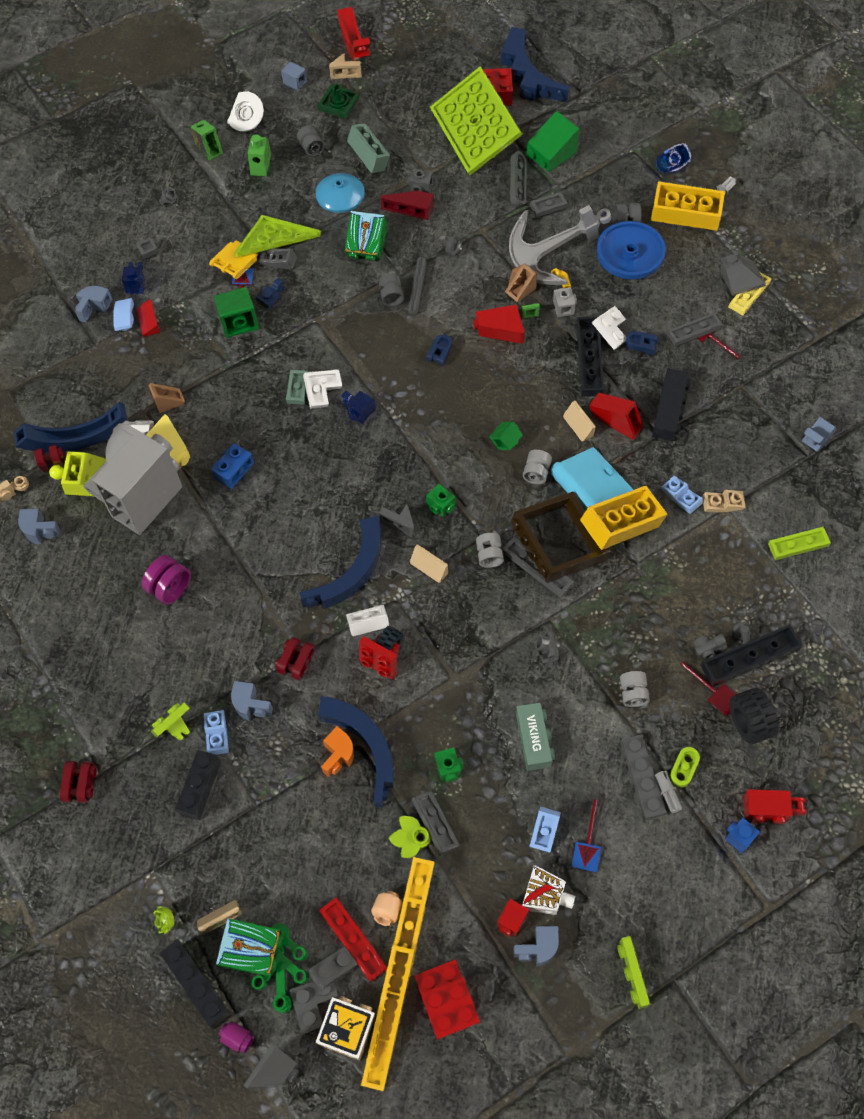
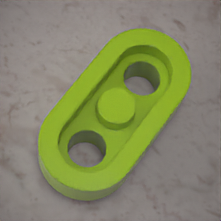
(684, 768)

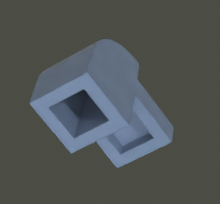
(92, 299)
(819, 434)
(34, 527)
(244, 701)
(544, 949)

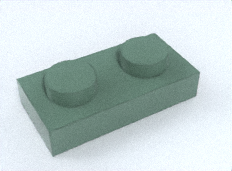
(296, 388)

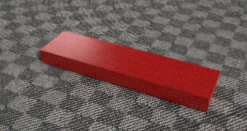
(353, 939)

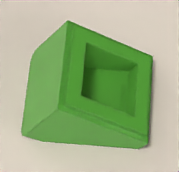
(530, 311)

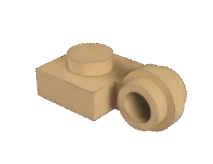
(7, 489)

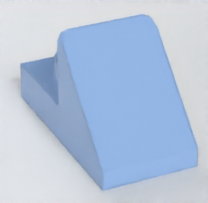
(545, 829)

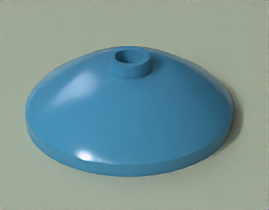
(340, 192)

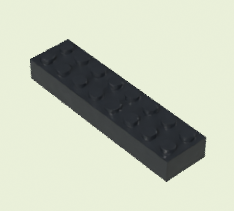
(589, 357)
(751, 655)

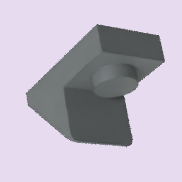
(399, 522)

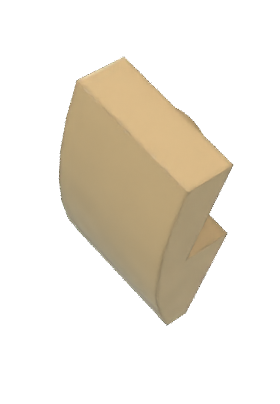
(723, 502)

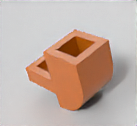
(342, 751)

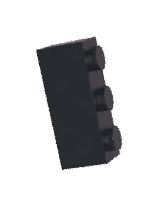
(198, 785)

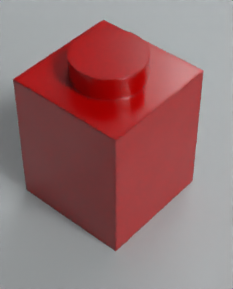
(512, 918)

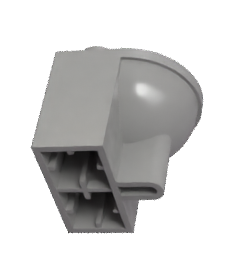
(136, 477)

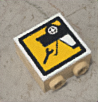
(346, 1027)

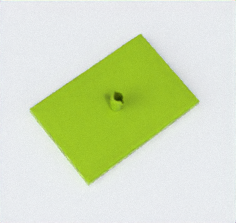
(475, 120)

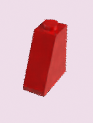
(500, 324)
(617, 414)

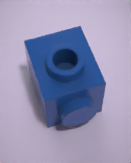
(741, 834)

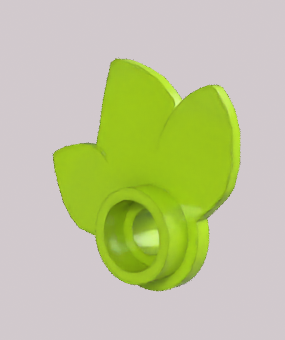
(407, 837)

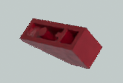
(412, 203)

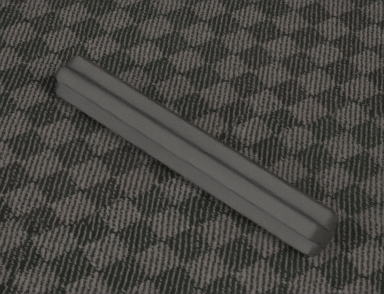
(417, 286)

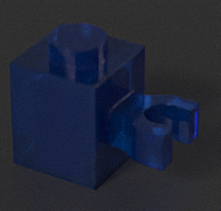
(133, 279)
(358, 407)

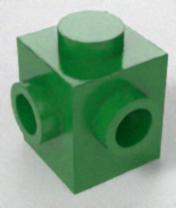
(506, 436)
(441, 501)
(448, 765)

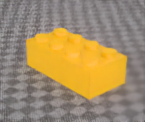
(688, 206)
(623, 517)

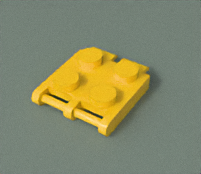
(229, 263)

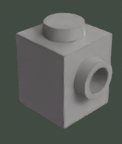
(564, 302)

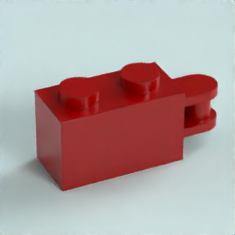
(772, 806)

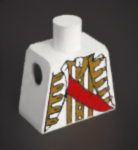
(546, 893)

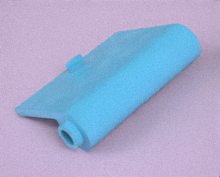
(589, 478)

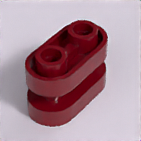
(53, 457)
(285, 662)
(84, 788)

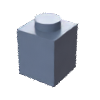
(294, 76)

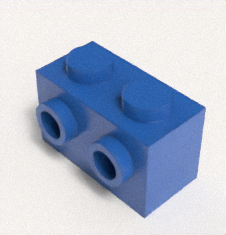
(232, 465)

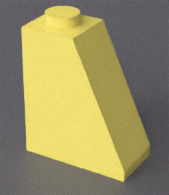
(166, 429)

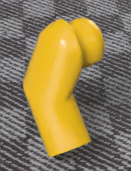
(563, 275)

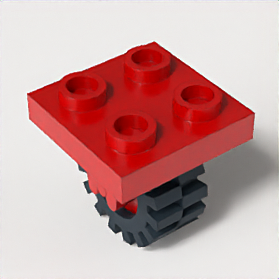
(382, 652)

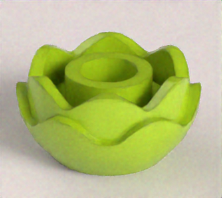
(164, 919)

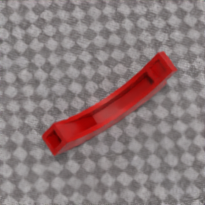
(355, 45)

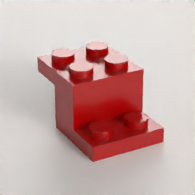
(447, 999)

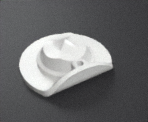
(246, 112)

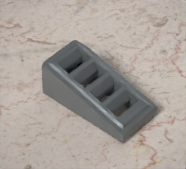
(287, 262)

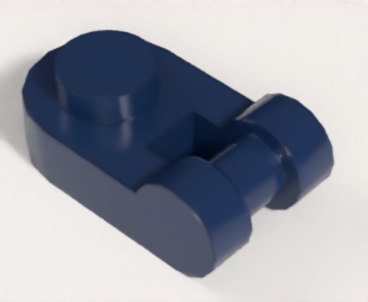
(635, 342)
(441, 344)

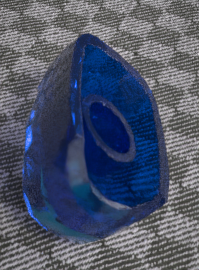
(673, 158)

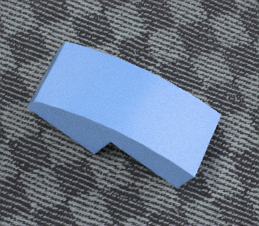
(123, 314)
(681, 495)
(216, 732)

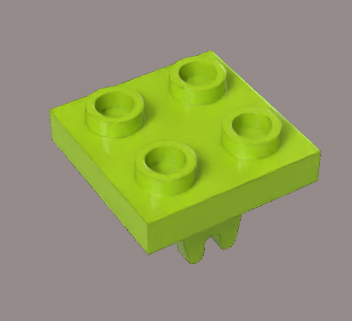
(172, 723)

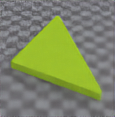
(274, 233)

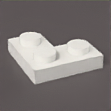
(607, 326)
(317, 384)

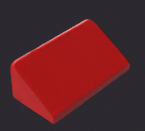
(147, 319)

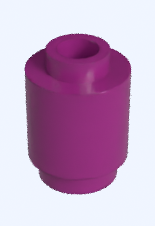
(236, 1037)

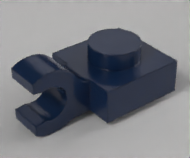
(270, 296)

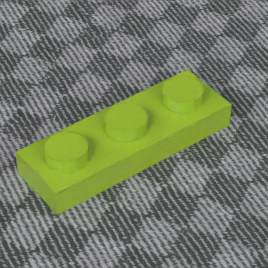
(799, 543)
(633, 973)

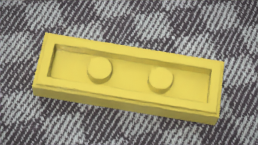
(744, 300)

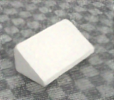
(367, 620)

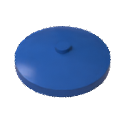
(631, 250)

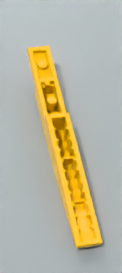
(398, 975)

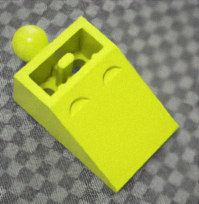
(72, 480)

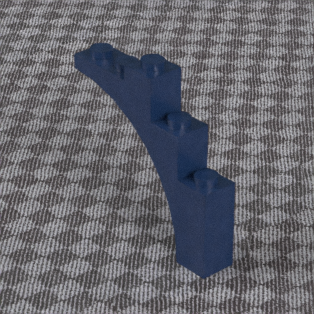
(532, 81)

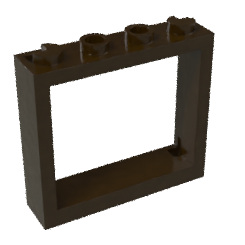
(537, 554)

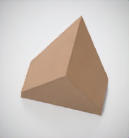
(521, 282)
(166, 397)

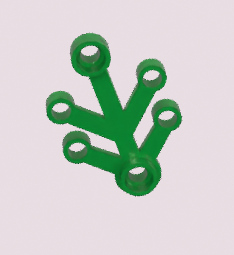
(284, 963)

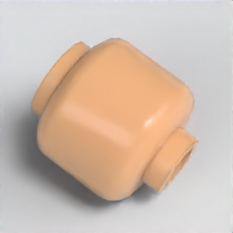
(387, 908)

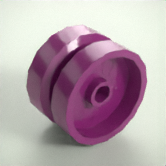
(166, 579)

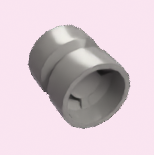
(537, 467)
(490, 550)
(635, 691)

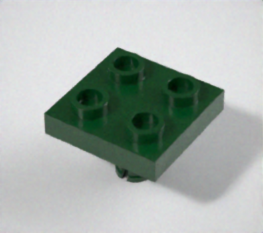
(338, 101)

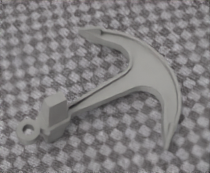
(531, 253)

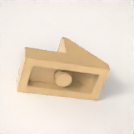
(344, 69)

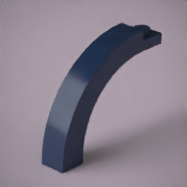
(71, 438)
(356, 575)
(356, 721)

